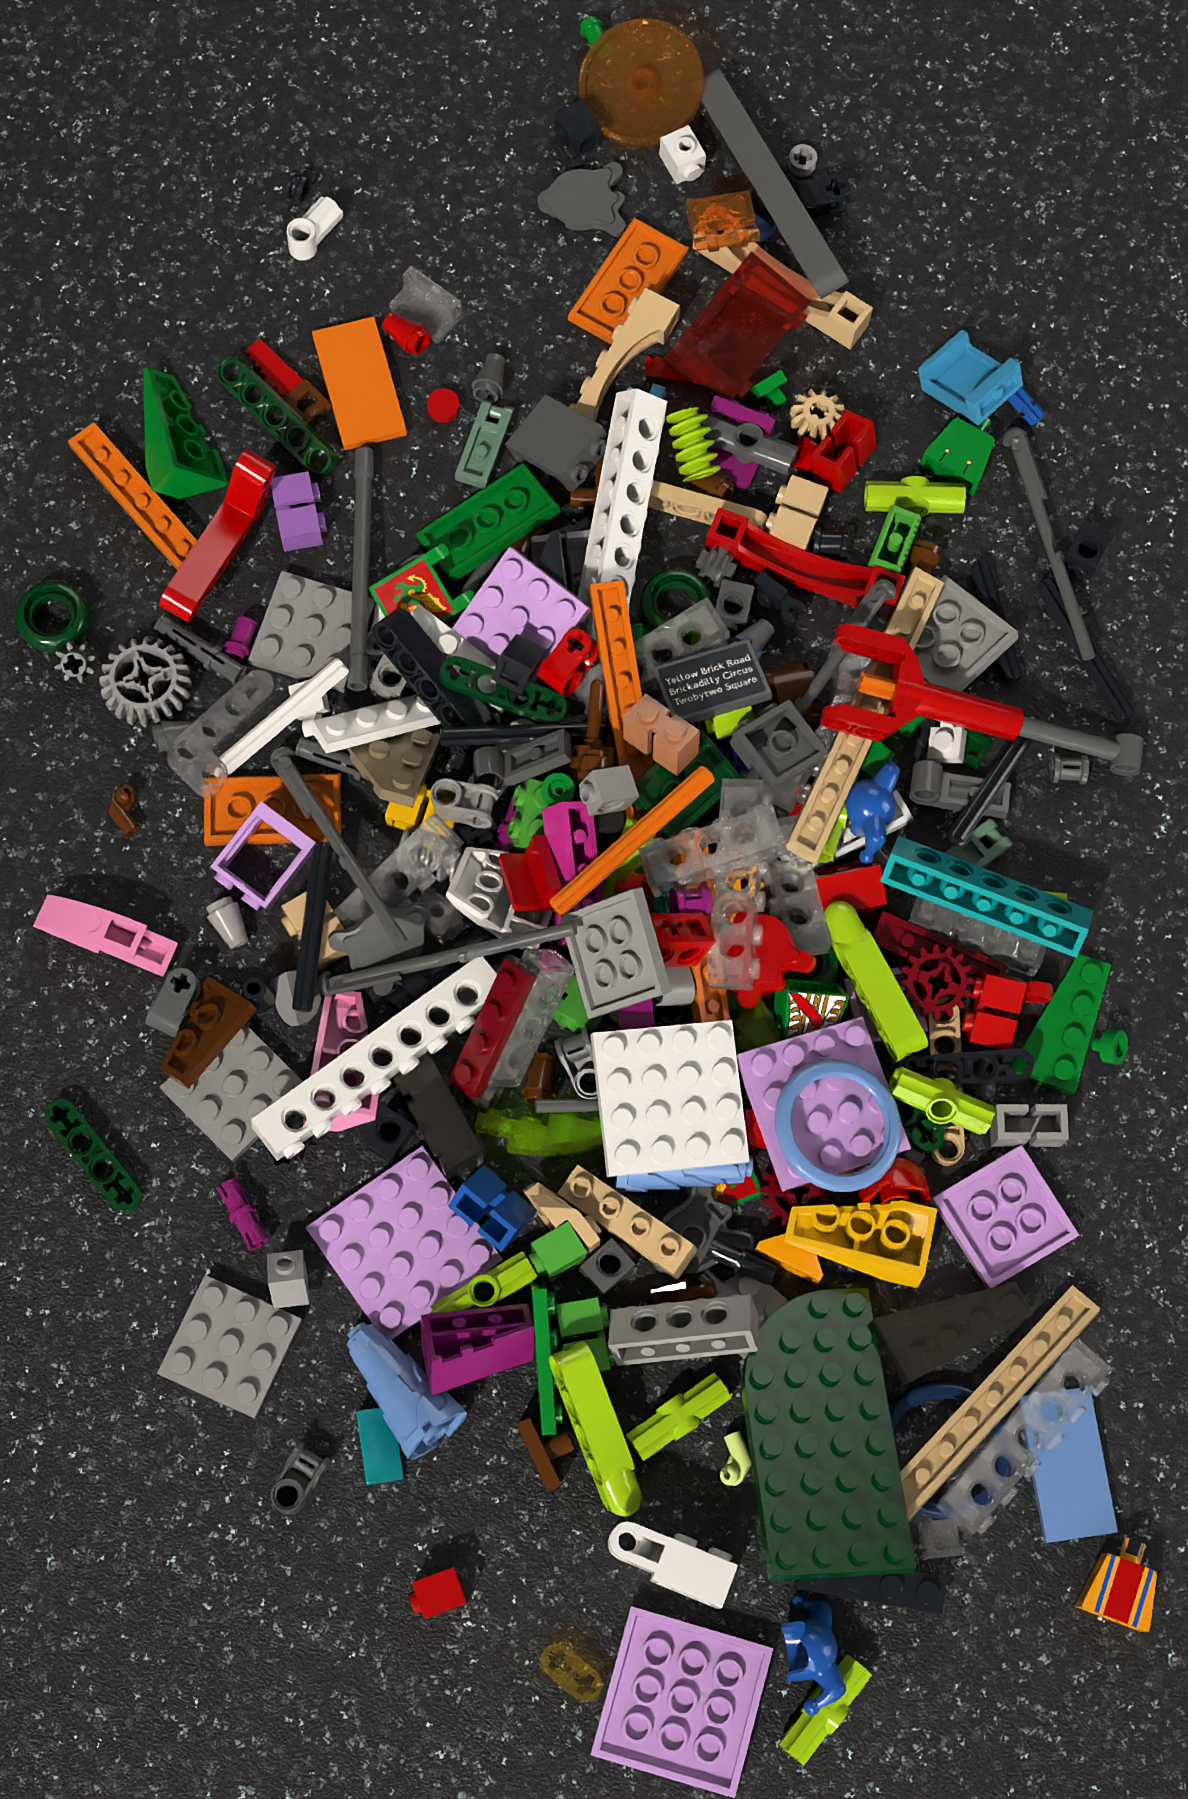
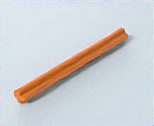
(632, 840)

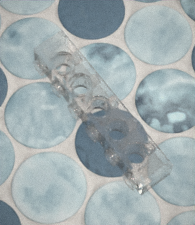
(699, 618)
(739, 971)
(957, 1501)

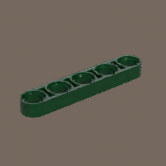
(291, 419)

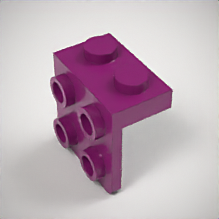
(739, 473)

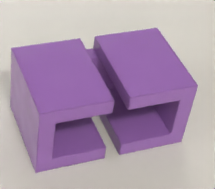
(296, 511)

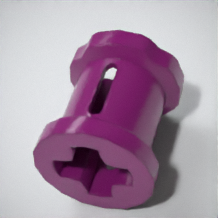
(691, 900)

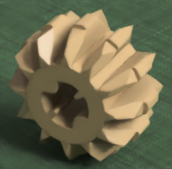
(815, 415)

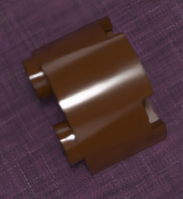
(790, 682)

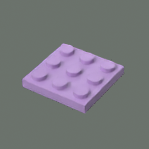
(520, 601)
(1004, 1217)

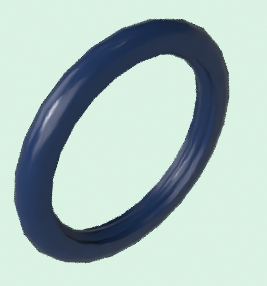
(941, 1390)

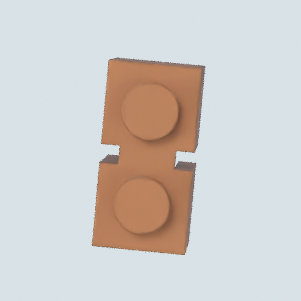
(674, 738)

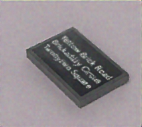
(712, 682)

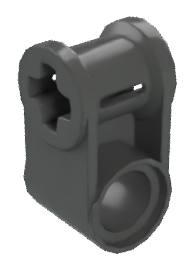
(171, 1006)
(577, 1058)
(299, 1477)

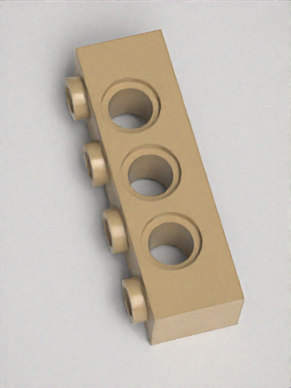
(627, 1222)

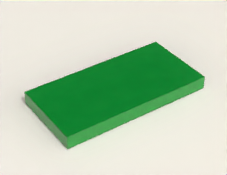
(489, 521)

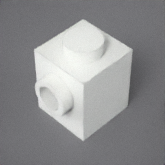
(682, 155)

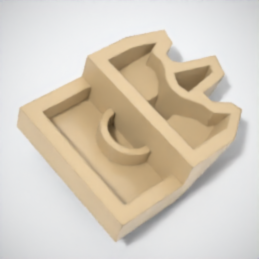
(556, 1211)

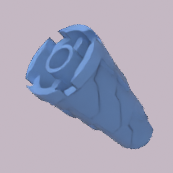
(686, 1177)
(403, 1392)

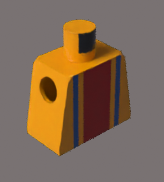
(1121, 1588)

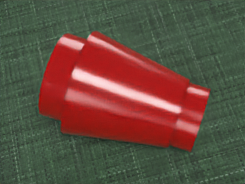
(407, 333)

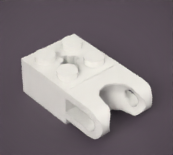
(677, 1563)

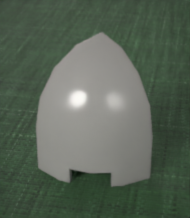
(284, 990)

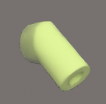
(738, 1462)

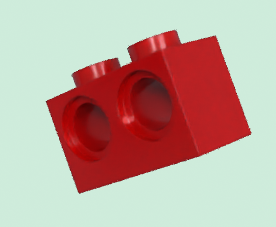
(682, 938)

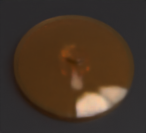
(642, 81)

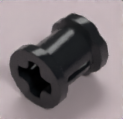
(830, 542)

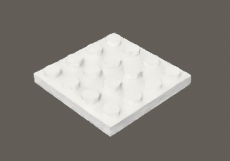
(669, 1098)

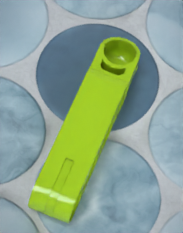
(874, 982)
(597, 1428)

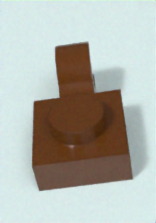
(680, 1291)

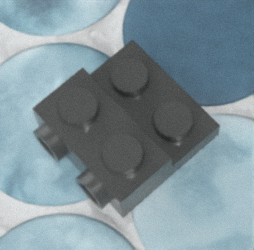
(778, 744)

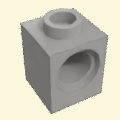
(383, 692)
(608, 790)
(287, 1279)

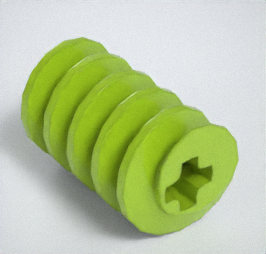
(692, 443)

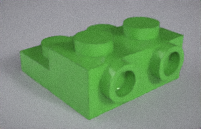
(528, 814)

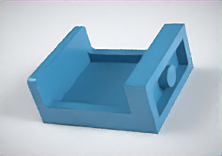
(969, 379)

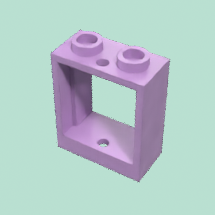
(282, 826)

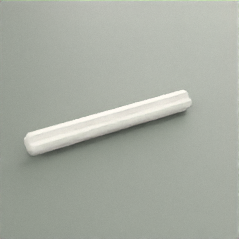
(284, 715)

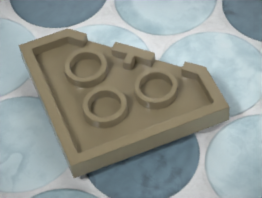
(397, 763)

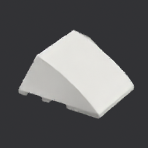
(482, 896)

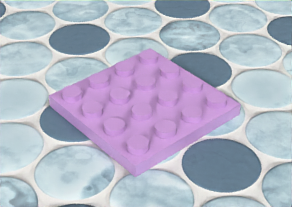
(834, 1116)
(402, 1244)
(682, 1702)

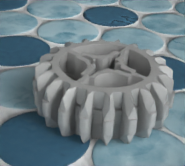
(136, 655)

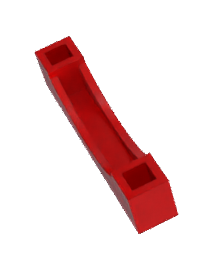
(796, 566)

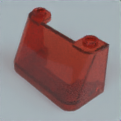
(738, 329)

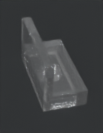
(427, 304)

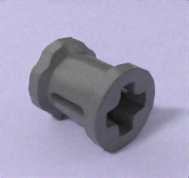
(1077, 768)

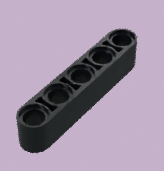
(419, 664)

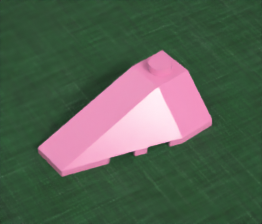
(341, 1027)

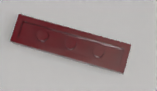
(904, 938)
(492, 1028)

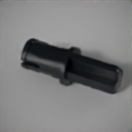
(742, 1261)

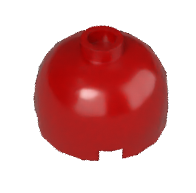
(901, 1182)

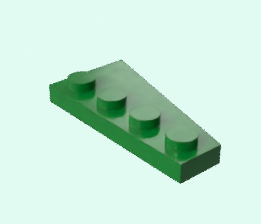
(1066, 1027)
(545, 1343)

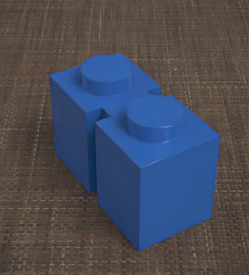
(485, 1192)

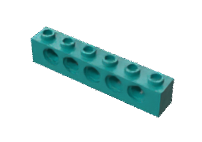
(987, 896)

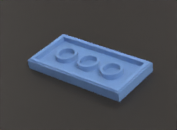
(1073, 1480)

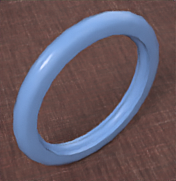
(790, 1149)

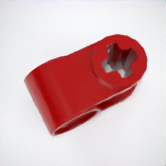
(567, 665)

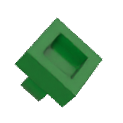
(769, 390)

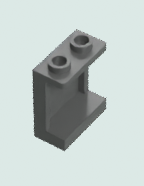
(559, 442)

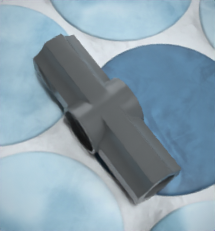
(766, 449)

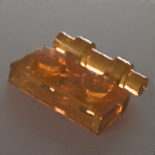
(722, 213)

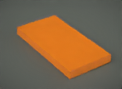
(637, 262)
(359, 383)
(241, 795)

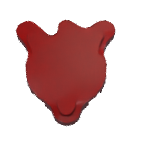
(776, 957)

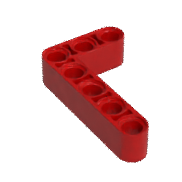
(222, 536)

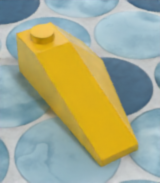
(874, 1239)

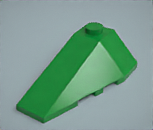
(175, 449)

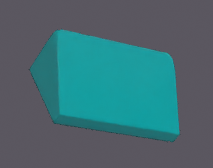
(378, 1448)

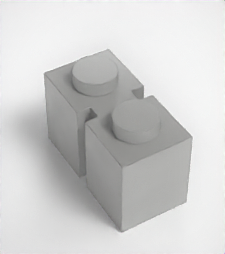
(1043, 1128)

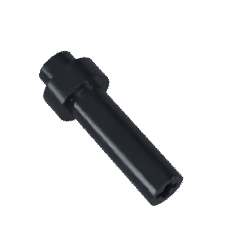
(419, 983)

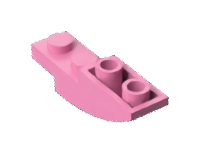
(105, 931)

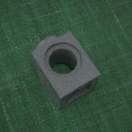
(736, 595)
(606, 1282)

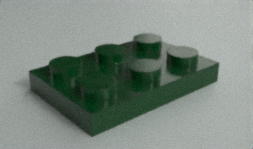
(659, 782)

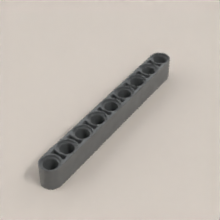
(772, 186)

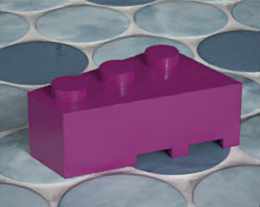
(475, 1344)

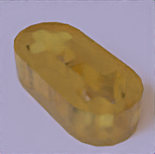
(577, 1665)

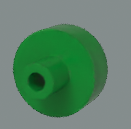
(554, 785)
(1111, 1046)

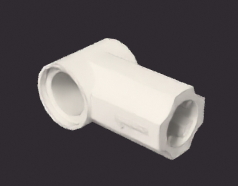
(313, 226)

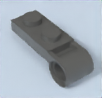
(523, 762)
(952, 791)

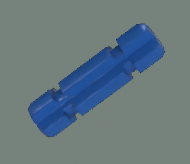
(1023, 404)

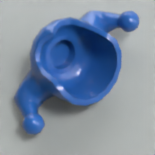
(872, 808)
(813, 1652)

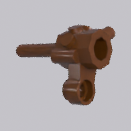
(591, 753)

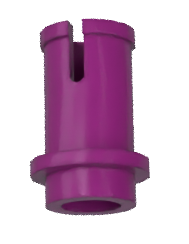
(240, 639)

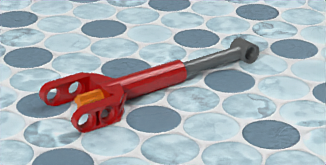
(910, 696)

